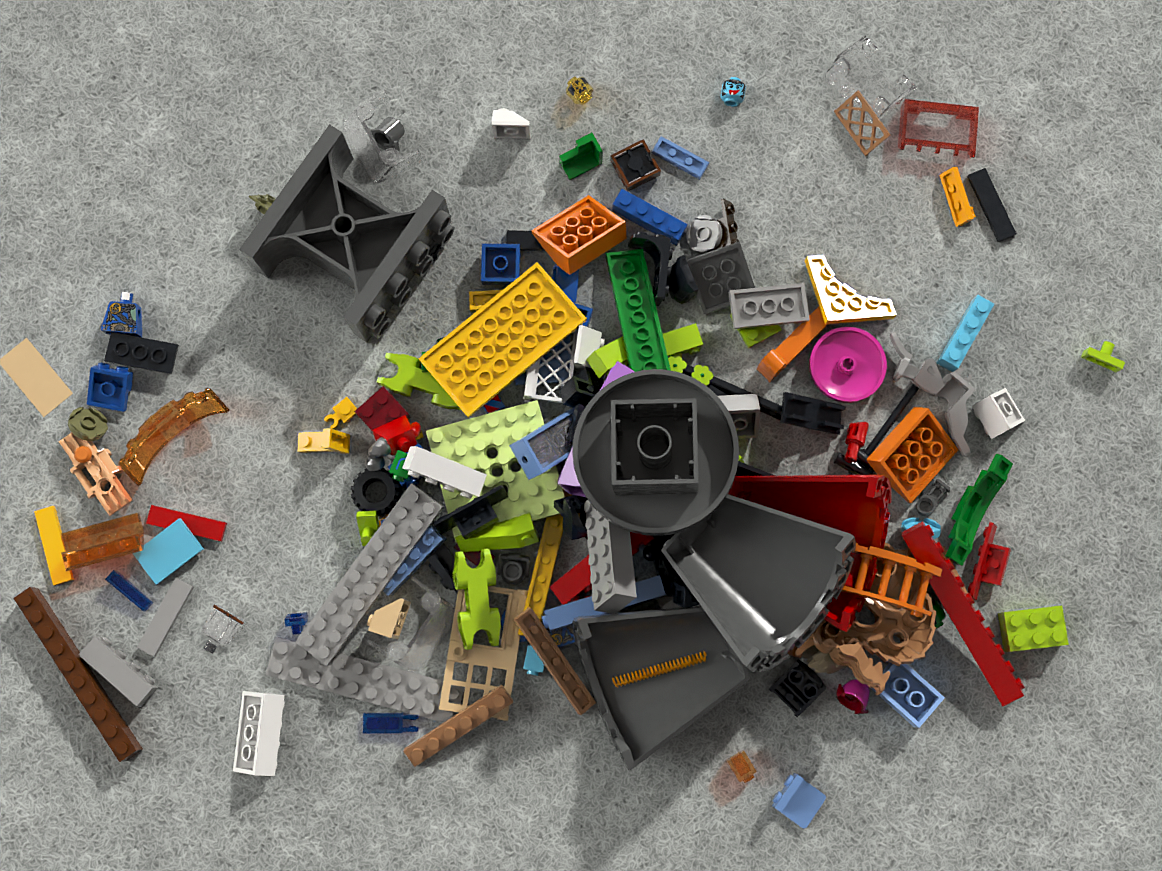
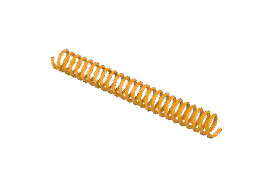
(659, 669)

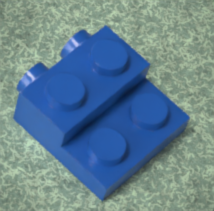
(109, 387)

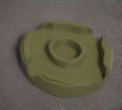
(87, 424)

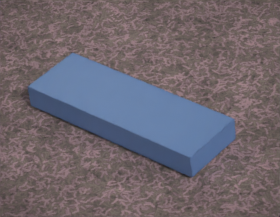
(680, 157)

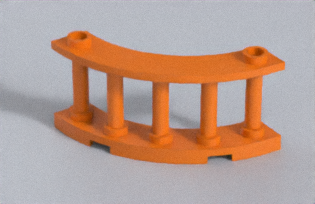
(890, 559)

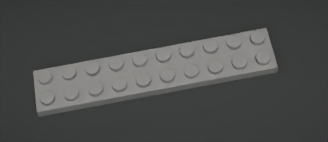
(369, 574)
(363, 680)

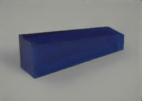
(129, 590)

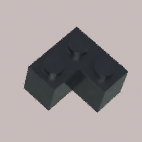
(581, 388)

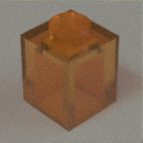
(741, 766)

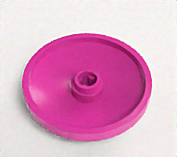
(847, 364)

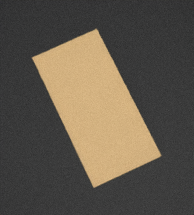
(35, 377)

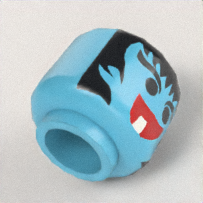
(733, 92)

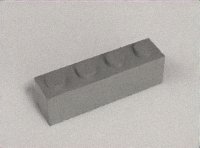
(118, 671)

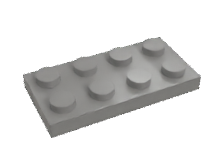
(768, 306)

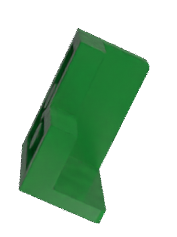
(583, 157)

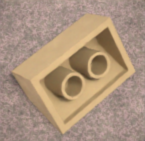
(389, 619)

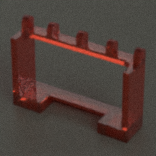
(961, 112)

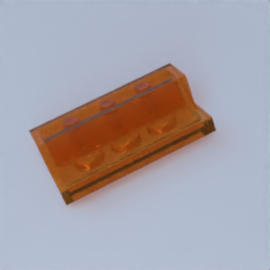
(103, 541)

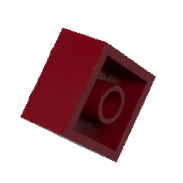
(380, 409)

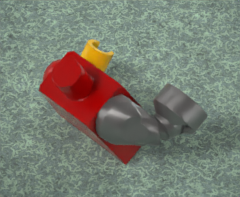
(391, 438)

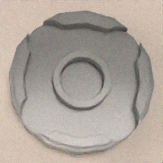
(704, 234)

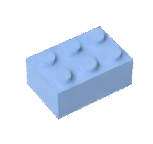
(910, 694)

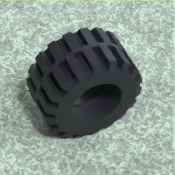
(364, 480)

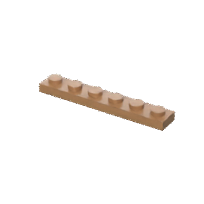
(554, 661)
(458, 725)

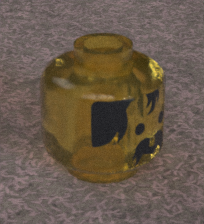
(579, 90)

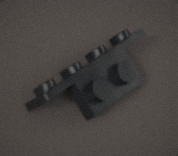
(474, 515)
(443, 563)

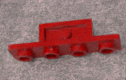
(991, 563)

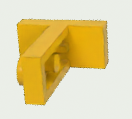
(326, 441)

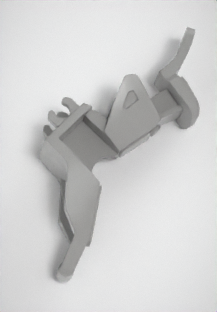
(951, 387)

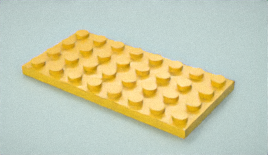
(502, 339)

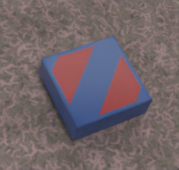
(494, 404)

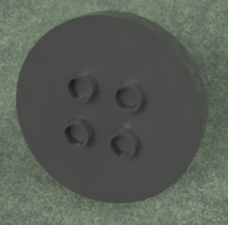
(655, 452)

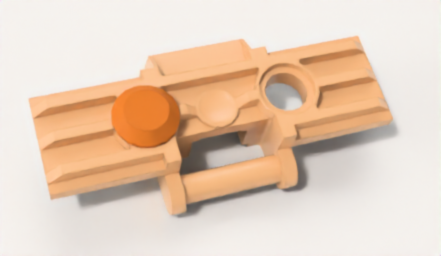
(101, 468)

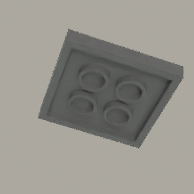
(718, 274)

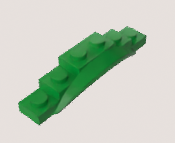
(973, 507)

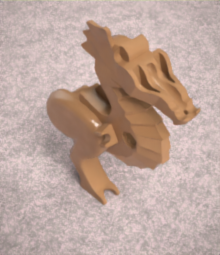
(877, 639)

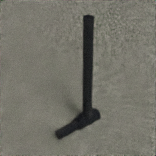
(863, 454)

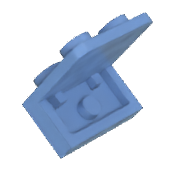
(798, 800)

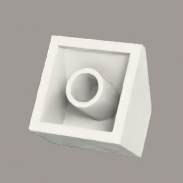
(587, 342)
(998, 413)

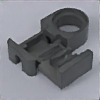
(933, 495)

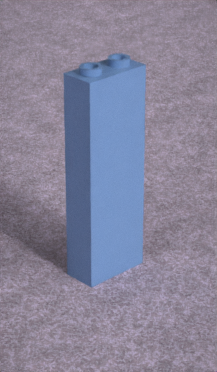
(563, 615)

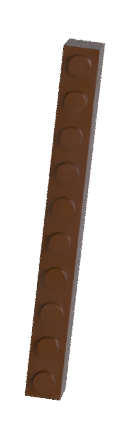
(78, 674)

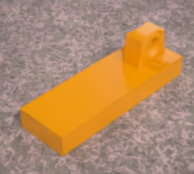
(956, 197)

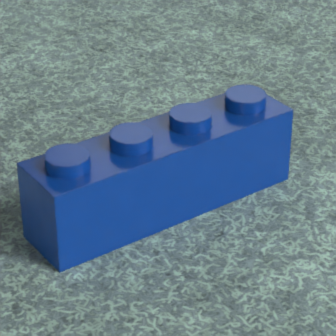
(649, 216)

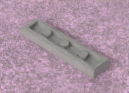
(165, 617)

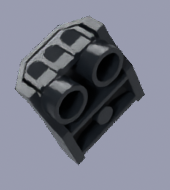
(681, 282)
(798, 687)

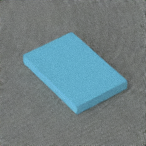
(168, 551)

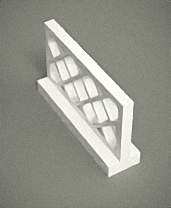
(532, 373)

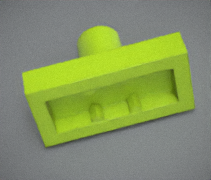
(1103, 357)
(367, 525)

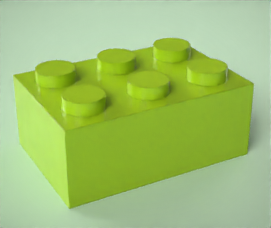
(1033, 628)

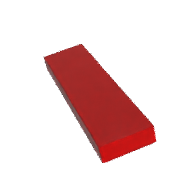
(197, 525)

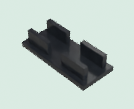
(141, 353)
(811, 413)

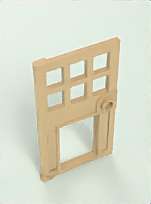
(483, 655)

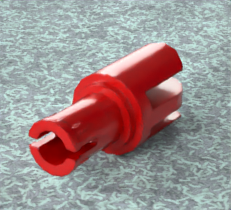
(855, 440)

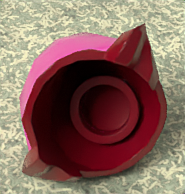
(852, 690)

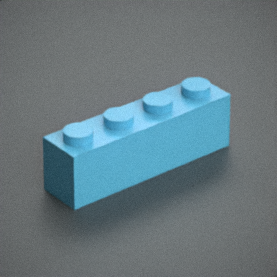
(965, 333)

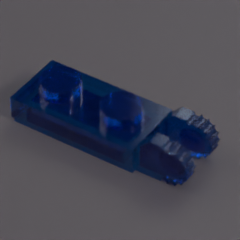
(387, 723)

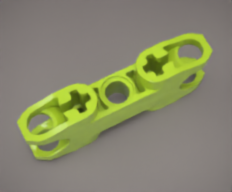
(412, 377)
(475, 586)

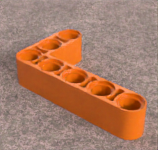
(778, 359)

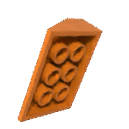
(580, 234)
(910, 450)

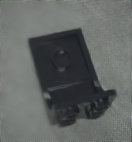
(659, 249)

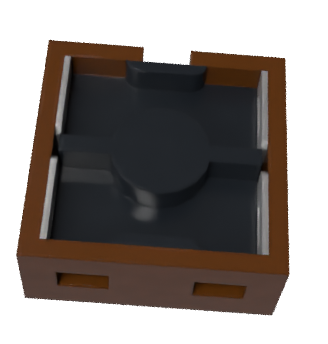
(635, 165)

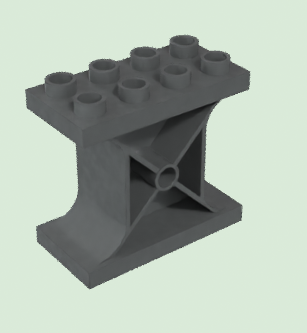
(349, 235)

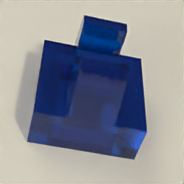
(296, 621)

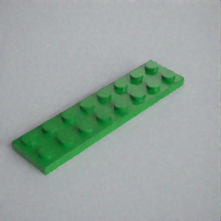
(637, 310)

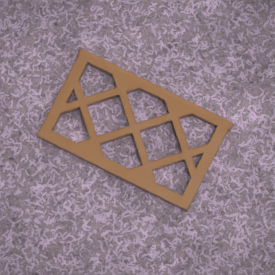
(876, 123)

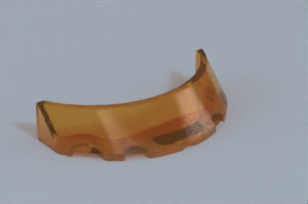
(164, 426)

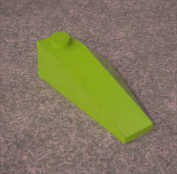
(503, 535)

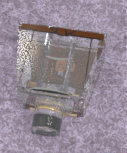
(221, 628)

